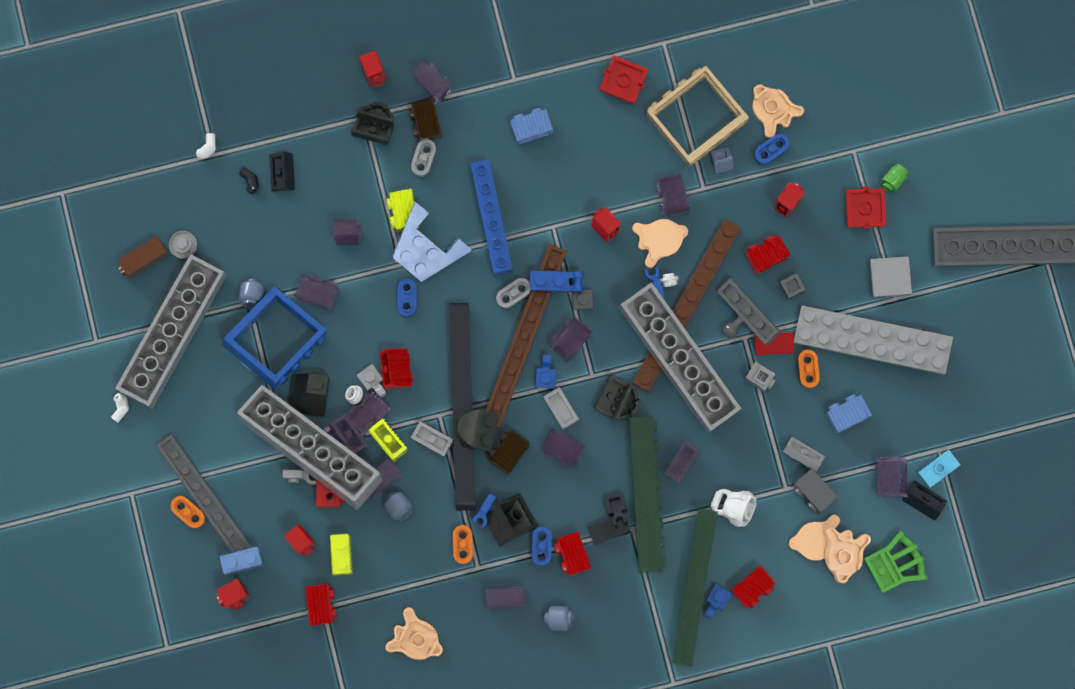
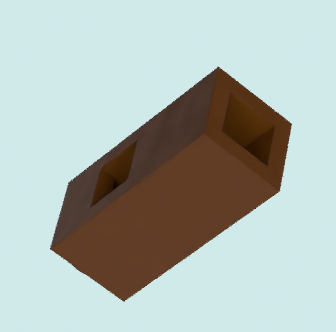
(142, 258)

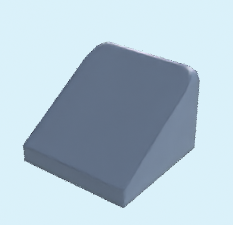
(722, 160)

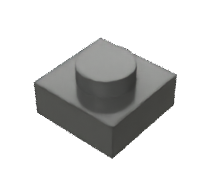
(792, 286)
(583, 300)

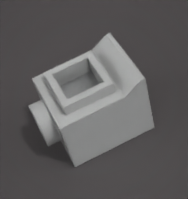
(760, 377)

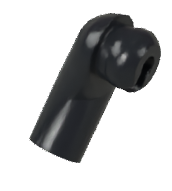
(252, 180)

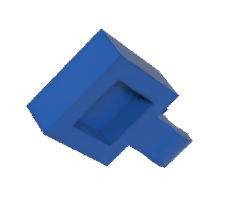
(655, 280)
(545, 376)
(485, 509)
(718, 599)

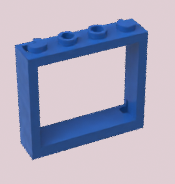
(260, 308)

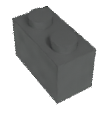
(814, 491)

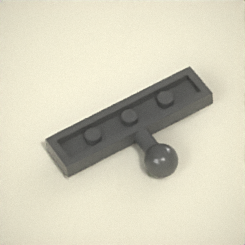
(747, 312)

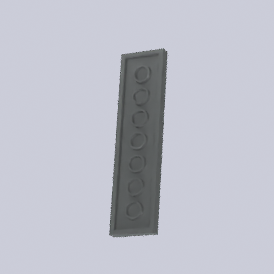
(1004, 245)

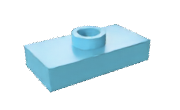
(938, 469)

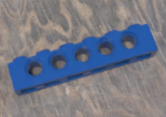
(491, 218)

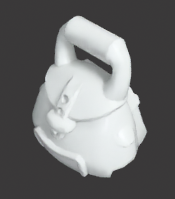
(737, 506)

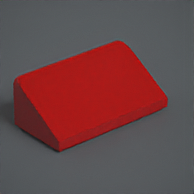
(780, 345)

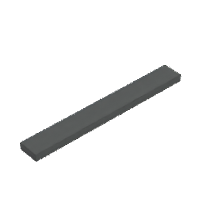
(203, 494)

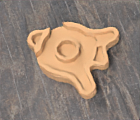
(773, 108)
(660, 238)
(811, 539)
(844, 553)
(415, 639)

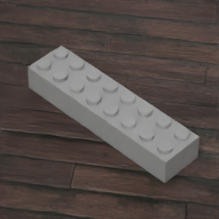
(171, 331)
(679, 357)
(309, 447)

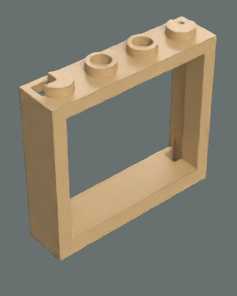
(683, 86)

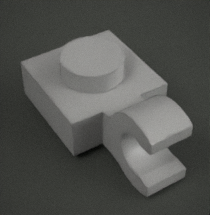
(371, 380)
(294, 476)

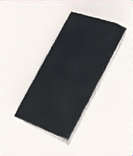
(282, 172)
(925, 500)

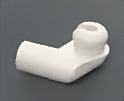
(208, 149)
(122, 407)

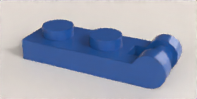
(556, 281)

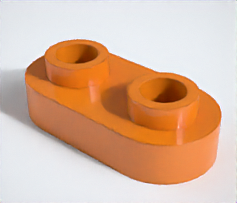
(810, 369)
(188, 512)
(462, 544)

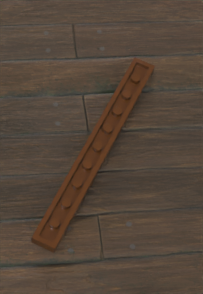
(693, 294)
(523, 339)

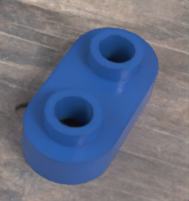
(770, 148)
(407, 297)
(541, 546)

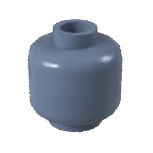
(251, 293)
(398, 506)
(559, 618)

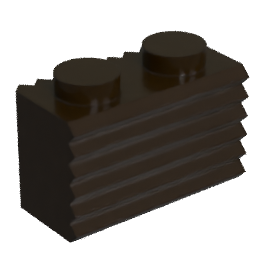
(426, 120)
(509, 452)

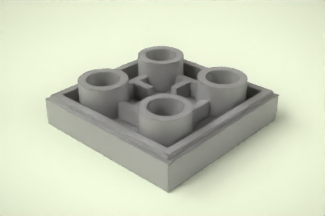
(890, 277)

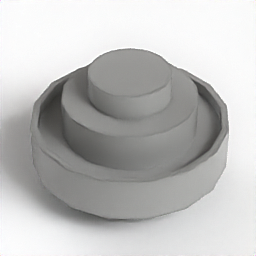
(183, 244)

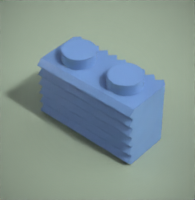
(531, 126)
(848, 414)
(241, 561)

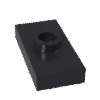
(605, 530)

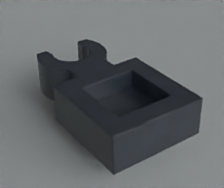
(616, 507)

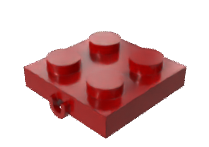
(623, 80)
(865, 208)

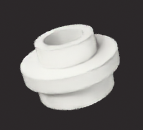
(669, 280)
(354, 394)

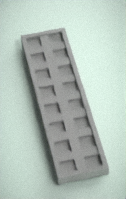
(873, 340)

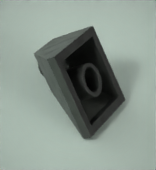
(309, 393)
(511, 519)

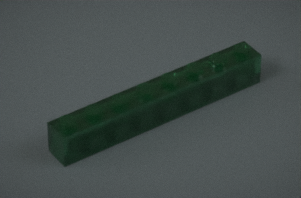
(646, 494)
(694, 587)

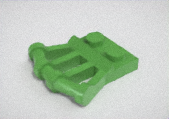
(885, 570)

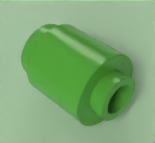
(894, 178)

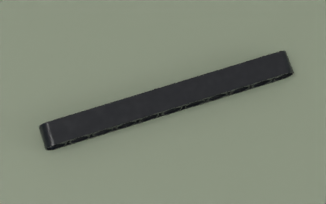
(461, 402)

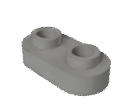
(423, 158)
(513, 293)

